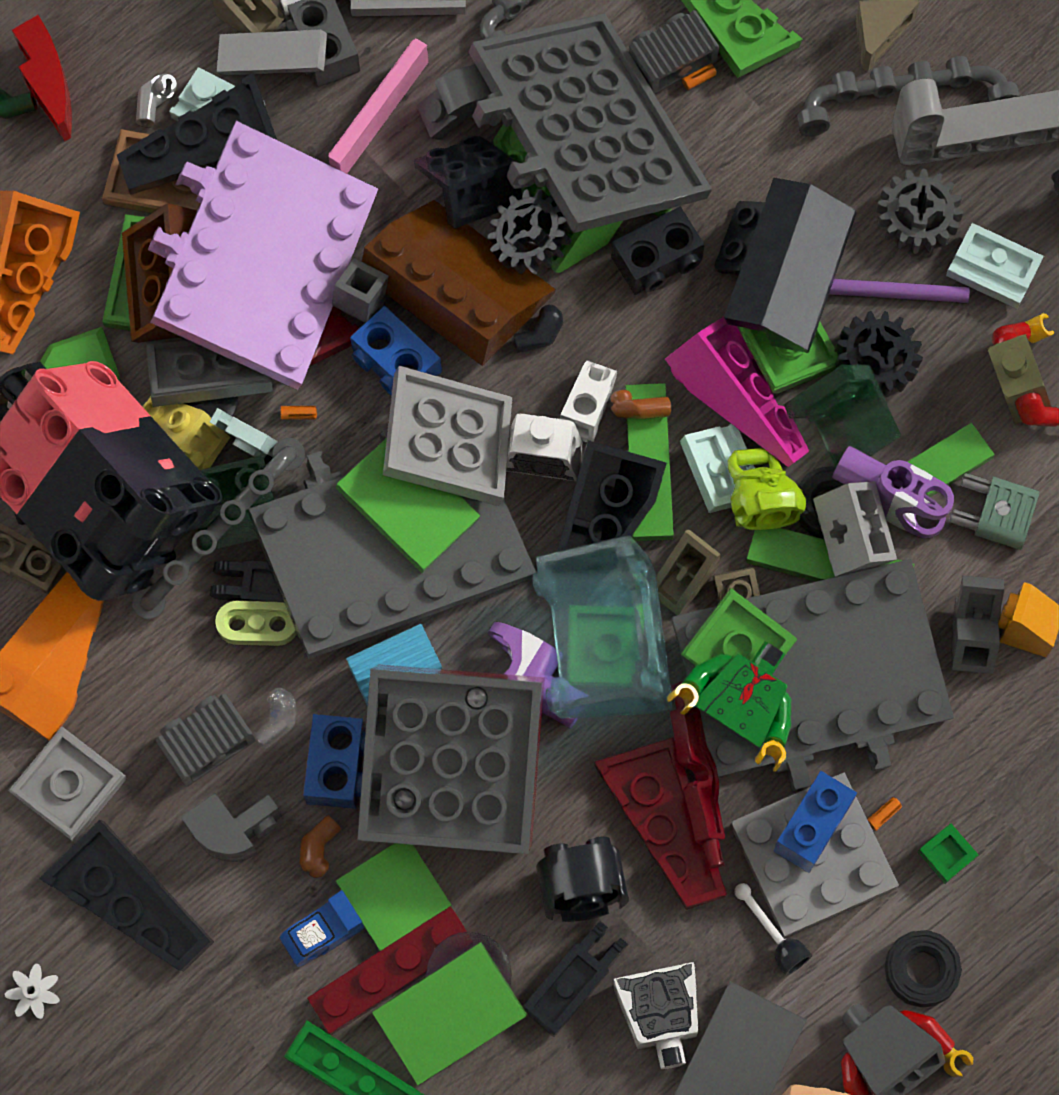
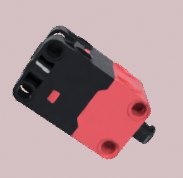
(96, 476)

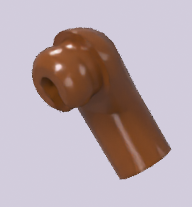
(644, 408)
(312, 847)

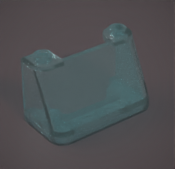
(605, 631)

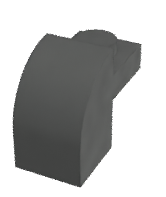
(453, 100)
(360, 291)
(976, 624)
(230, 837)

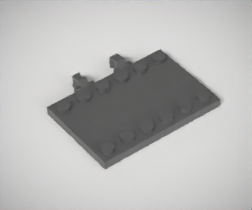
(585, 123)
(353, 583)
(853, 674)

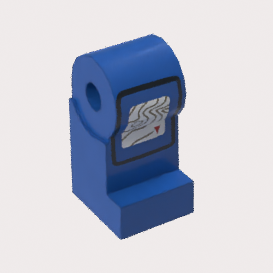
(322, 930)

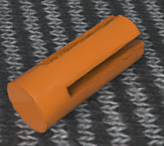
(699, 76)
(298, 412)
(884, 813)

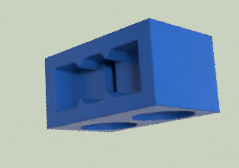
(403, 348)
(326, 761)
(815, 821)

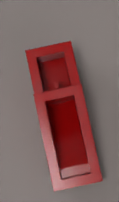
(45, 74)

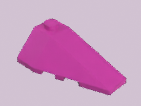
(727, 379)

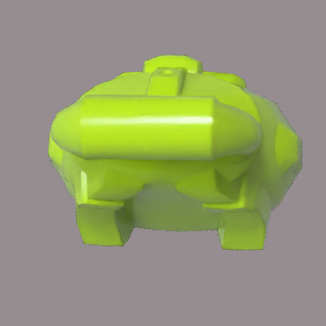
(763, 495)

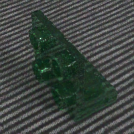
(847, 411)

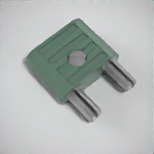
(1005, 511)

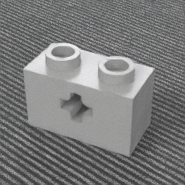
(854, 528)

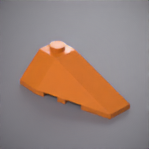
(32, 245)
(47, 659)

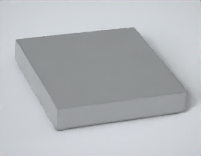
(68, 784)

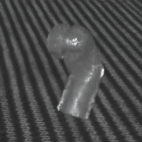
(281, 717)

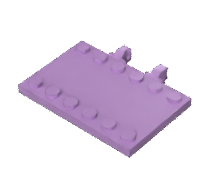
(261, 254)

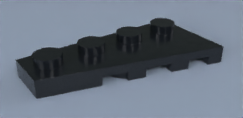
(194, 138)
(119, 889)

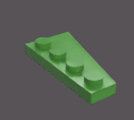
(744, 32)

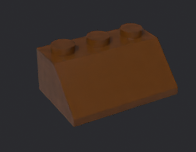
(147, 271)

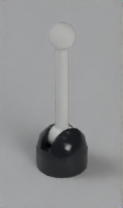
(790, 952)

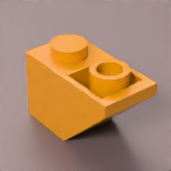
(1029, 621)

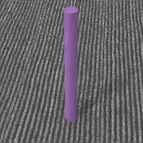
(900, 290)

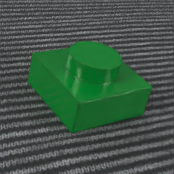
(948, 853)

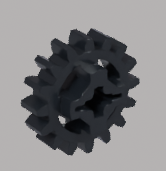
(529, 232)
(887, 341)

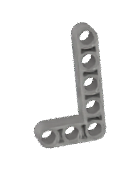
(933, 134)

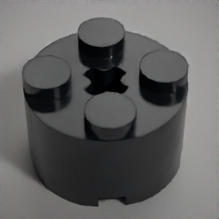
(581, 880)

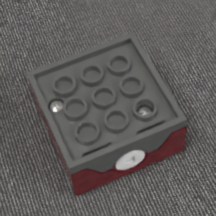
(451, 758)

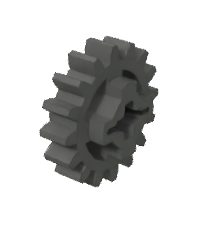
(936, 205)

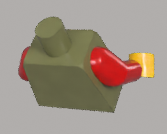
(1020, 374)

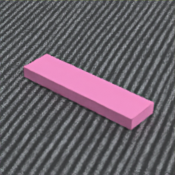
(379, 107)

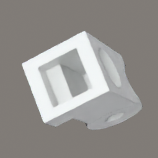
(589, 399)

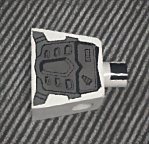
(544, 447)
(660, 1010)

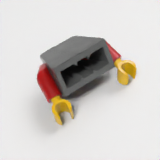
(894, 1051)

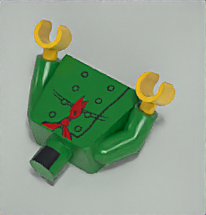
(743, 698)

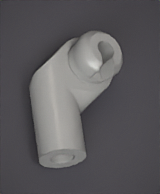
(151, 96)

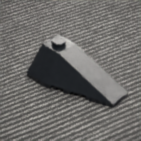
(610, 495)

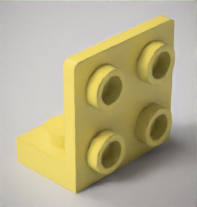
(190, 431)

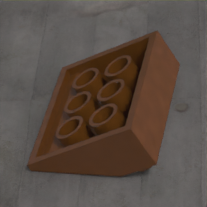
(455, 281)

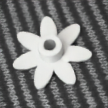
(38, 997)

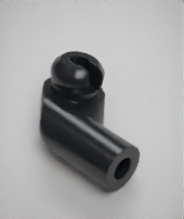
(544, 331)

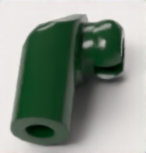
(16, 105)

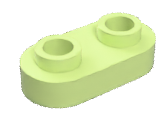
(258, 621)

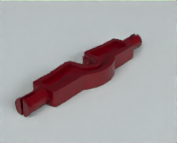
(704, 792)

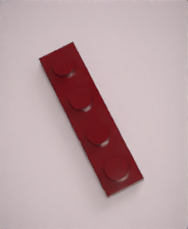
(383, 973)

